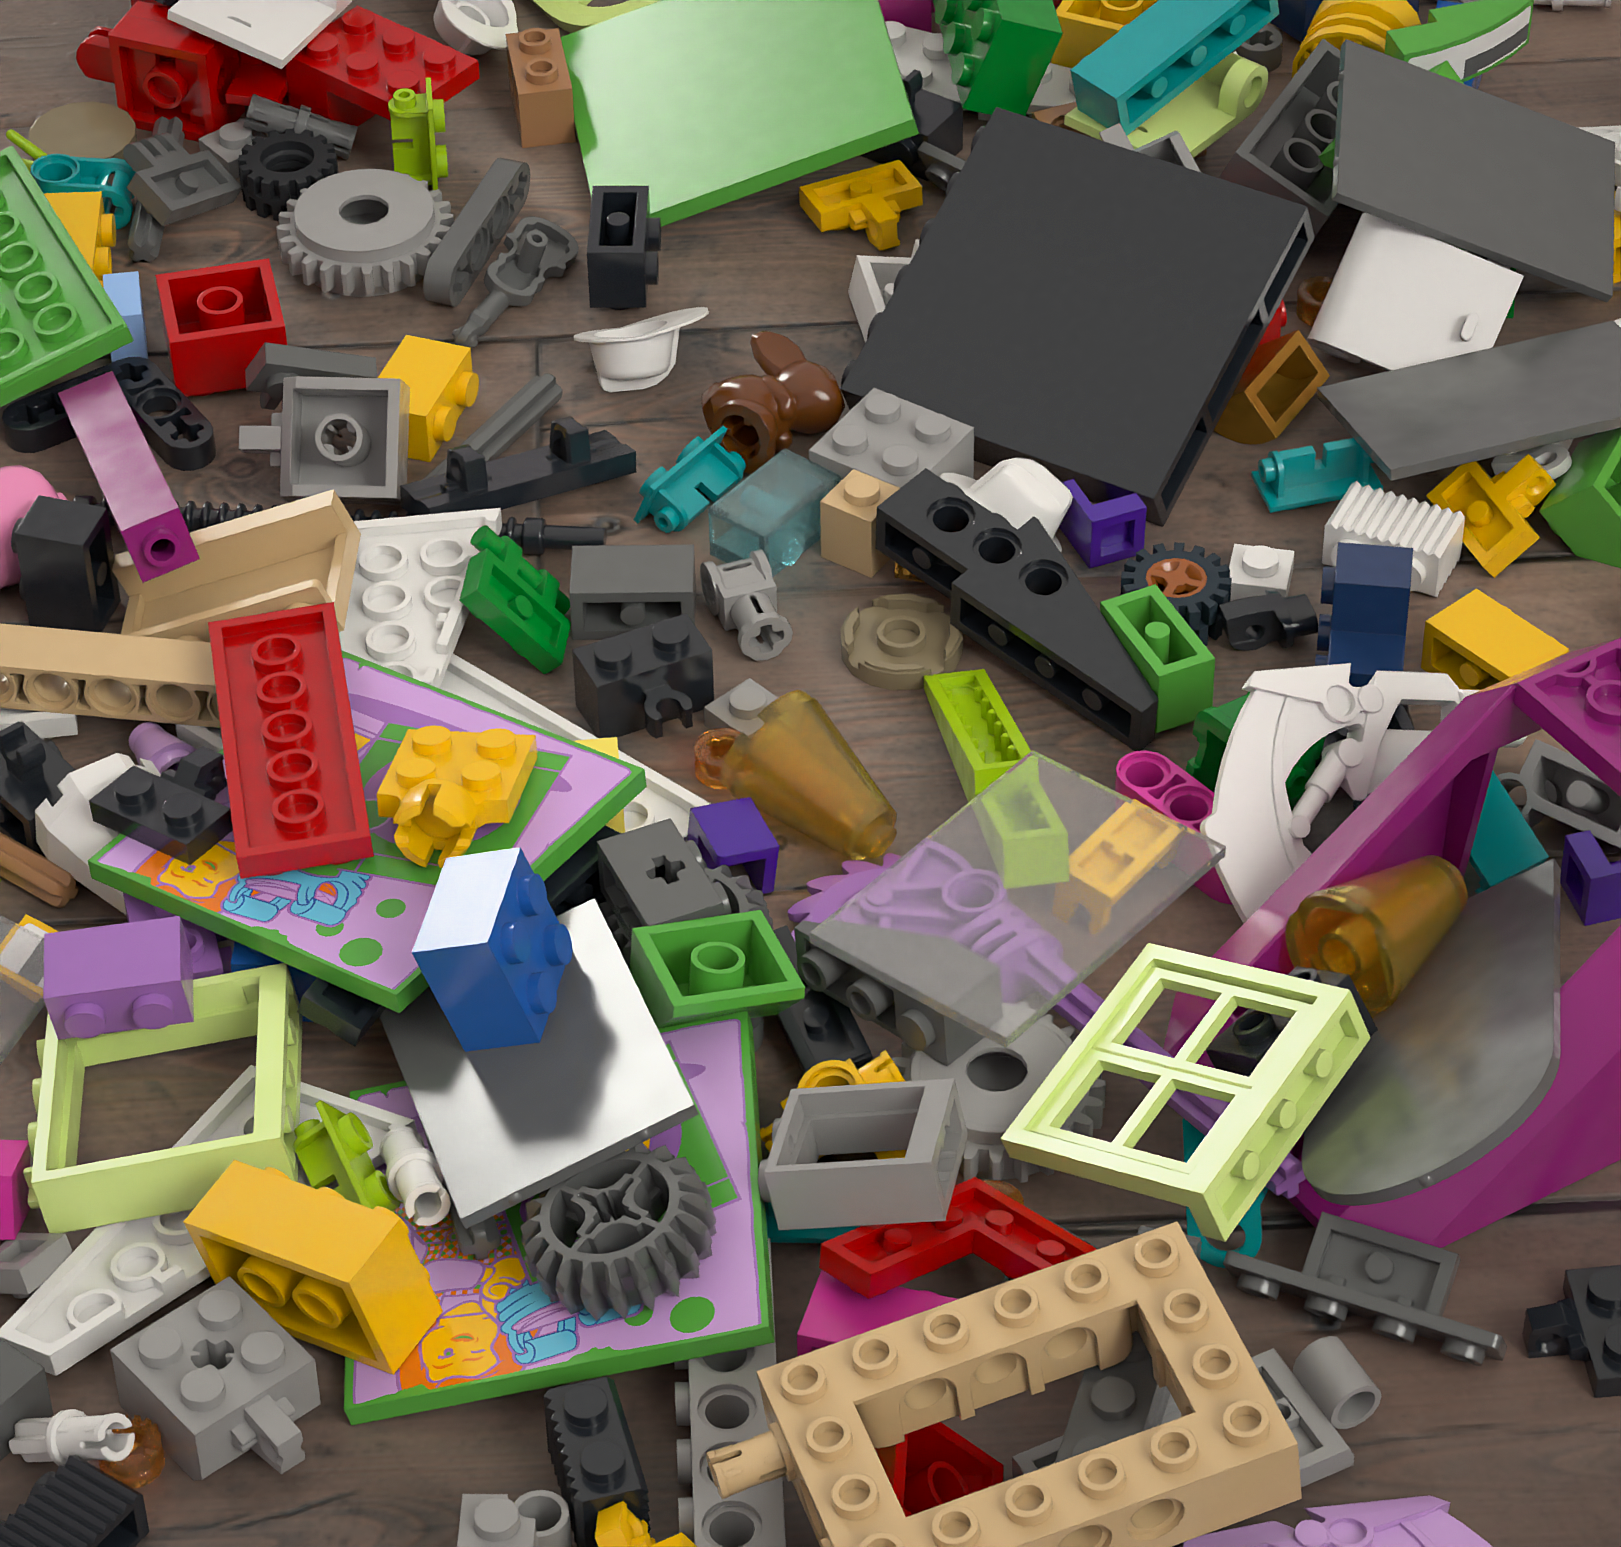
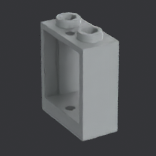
(858, 1119)

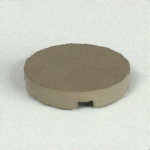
(84, 130)
(900, 642)

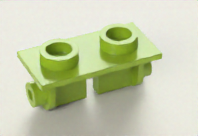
(418, 119)
(339, 1152)

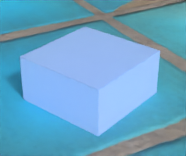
(126, 296)

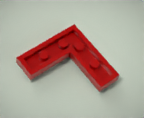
(977, 1222)

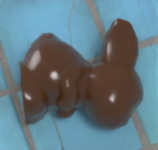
(766, 407)

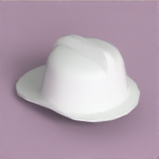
(475, 24)
(638, 352)
(1018, 492)

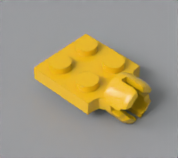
(452, 785)

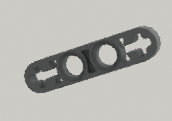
(476, 232)

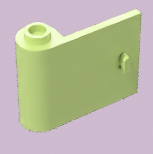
(1201, 111)

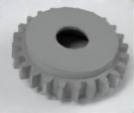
(363, 232)
(996, 1086)

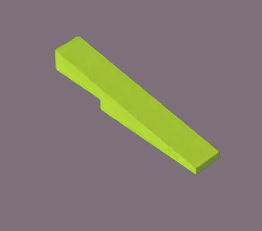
(974, 727)

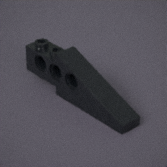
(1018, 602)

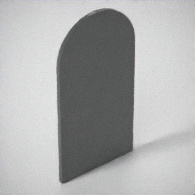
(1453, 1056)

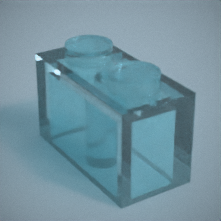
(772, 512)

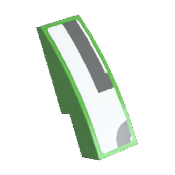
(1467, 35)

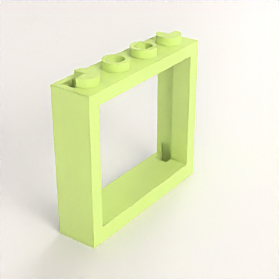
(176, 1178)

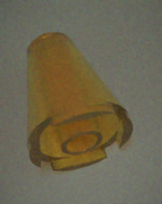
(810, 779)
(1378, 926)

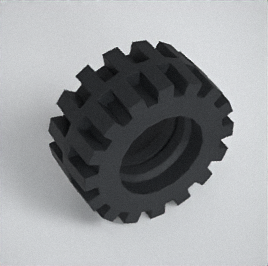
(281, 166)

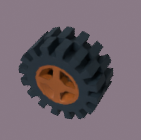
(1187, 580)

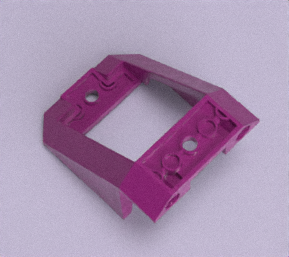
(1435, 809)

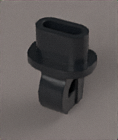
(1267, 618)

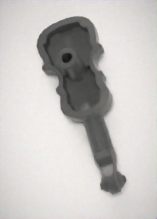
(535, 253)

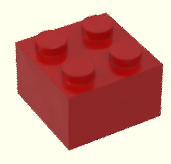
(218, 323)

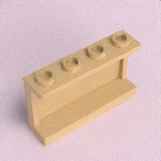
(249, 567)

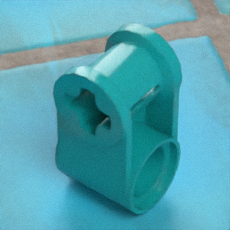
(80, 174)

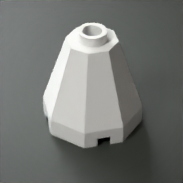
(68, 830)

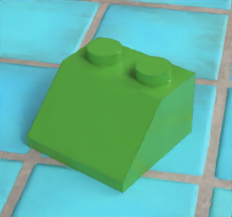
(1587, 500)
(713, 969)

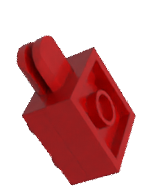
(163, 70)

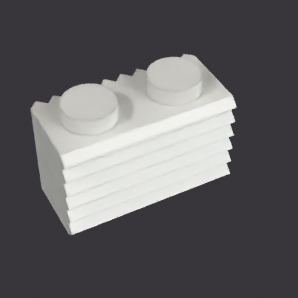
(1389, 520)

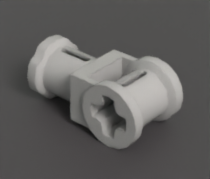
(746, 600)

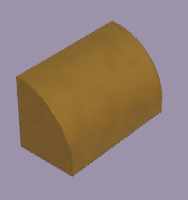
(1272, 390)

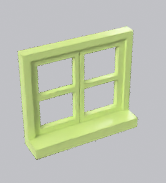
(1264, 1109)

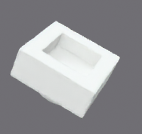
(1260, 569)

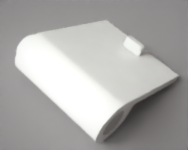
(260, 28)
(1410, 299)

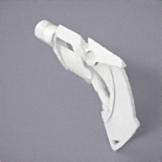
(1274, 728)

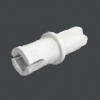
(72, 1434)

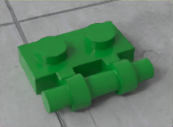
(517, 600)

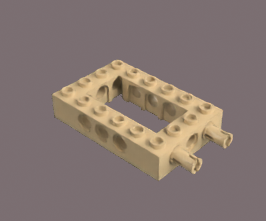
(1152, 1489)

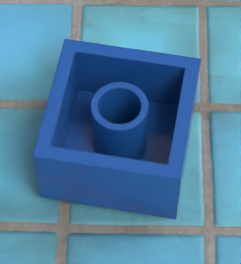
(493, 949)

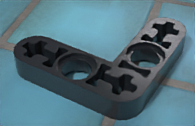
(42, 422)

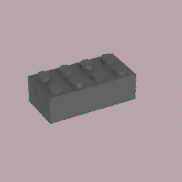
(1295, 130)

